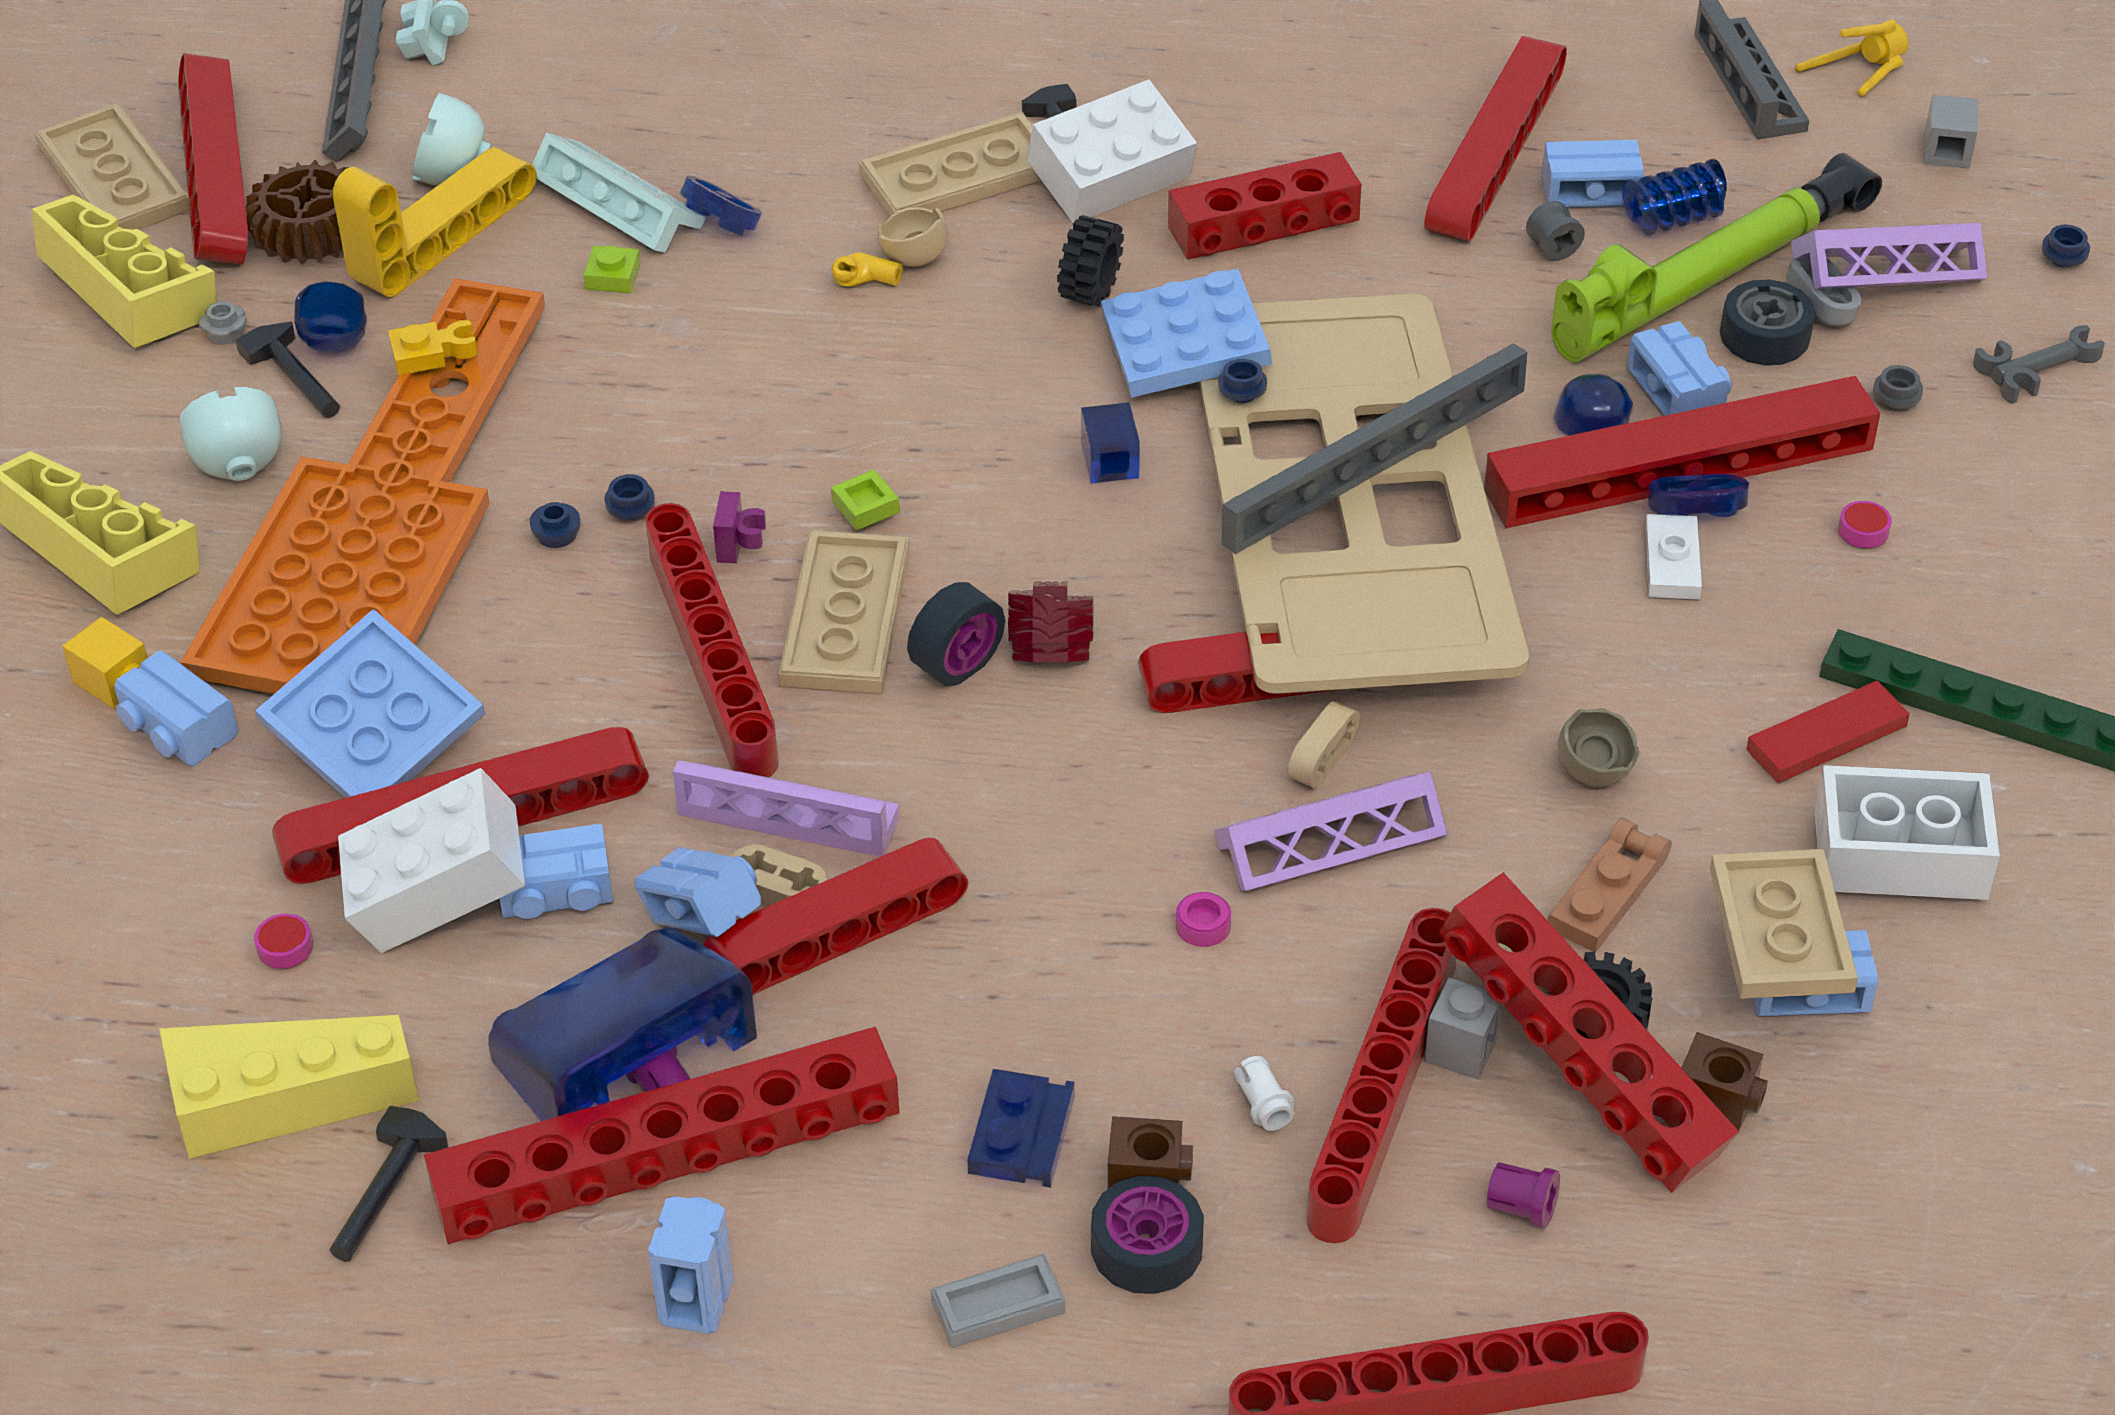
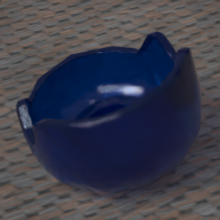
(330, 317)
(1592, 404)

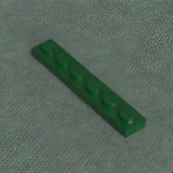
(1973, 698)

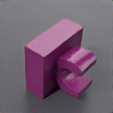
(736, 527)

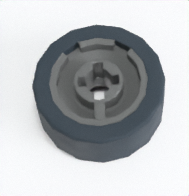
(1767, 322)

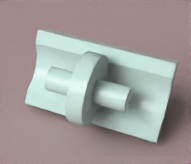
(428, 28)

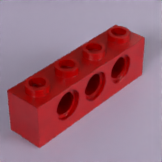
(1264, 205)

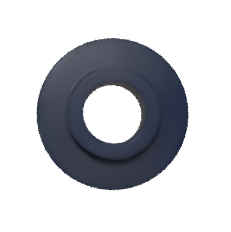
(2066, 246)
(1242, 380)
(629, 497)
(555, 524)

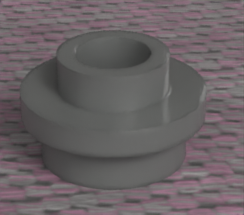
(1898, 387)

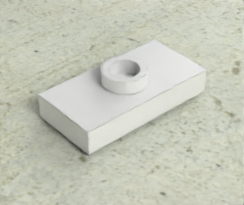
(1673, 556)

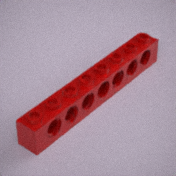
(661, 1134)

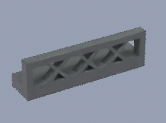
(1748, 73)

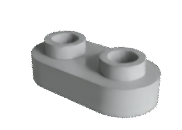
(1831, 306)

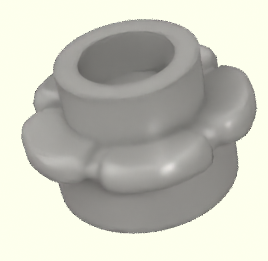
(223, 322)

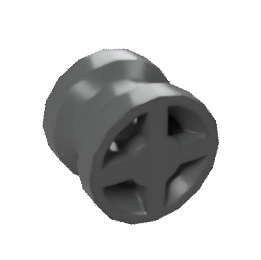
(1555, 230)

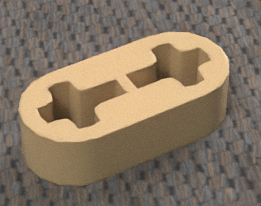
(1323, 744)
(781, 872)

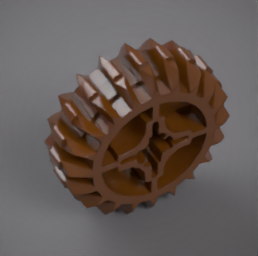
(296, 213)

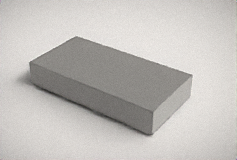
(997, 1300)

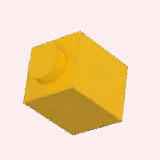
(100, 657)

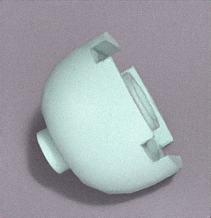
(450, 140)
(232, 433)

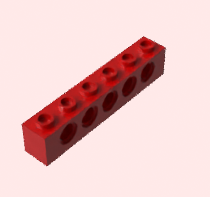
(1584, 1002)

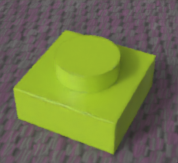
(611, 269)
(865, 499)

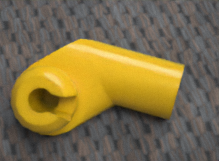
(863, 268)

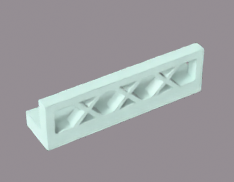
(612, 192)

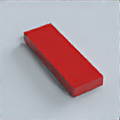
(1827, 731)

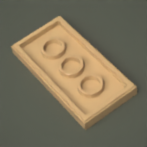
(113, 167)
(953, 167)
(844, 612)

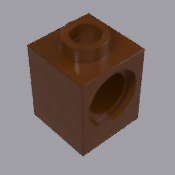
(1727, 1076)
(1148, 1149)

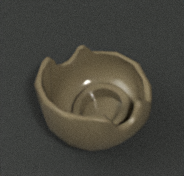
(1597, 747)

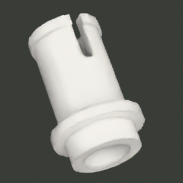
(1269, 1103)

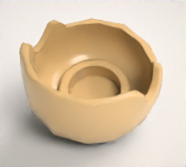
(913, 236)

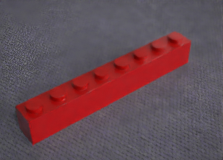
(1726, 438)

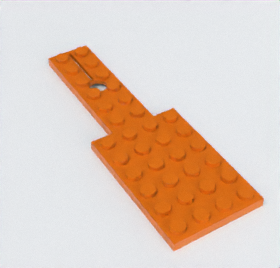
(373, 528)

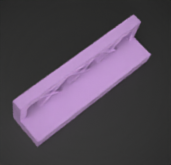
(1896, 245)
(784, 808)
(1327, 810)

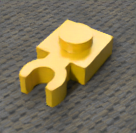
(424, 346)

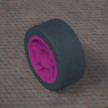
(956, 633)
(1153, 1208)

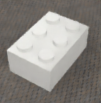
(1111, 151)
(1907, 831)
(430, 861)

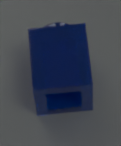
(1110, 442)

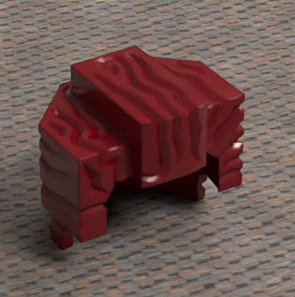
(1050, 624)

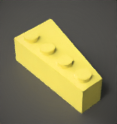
(120, 272)
(94, 535)
(282, 1077)

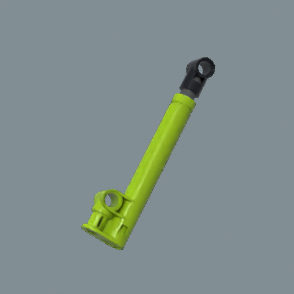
(1628, 293)

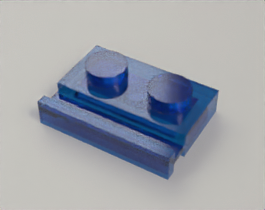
(1021, 1128)

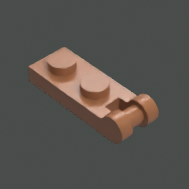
(1609, 885)

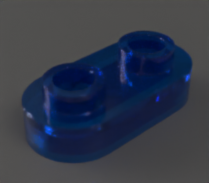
(709, 198)
(1697, 494)

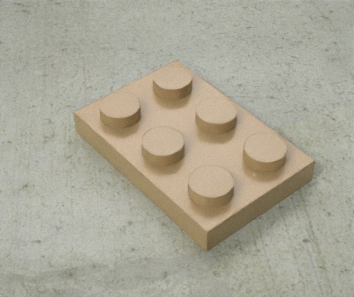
(1783, 924)

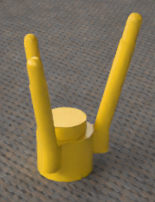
(1881, 45)

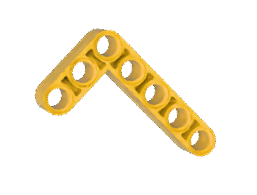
(397, 248)

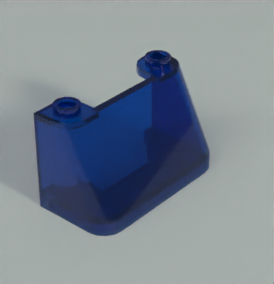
(618, 1017)

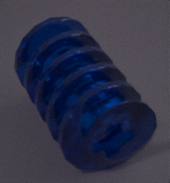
(1676, 196)

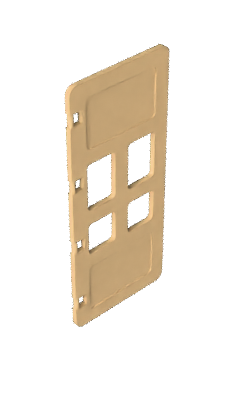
(1375, 607)

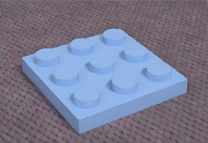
(1184, 331)
(370, 710)

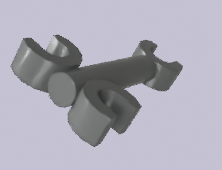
(2022, 370)

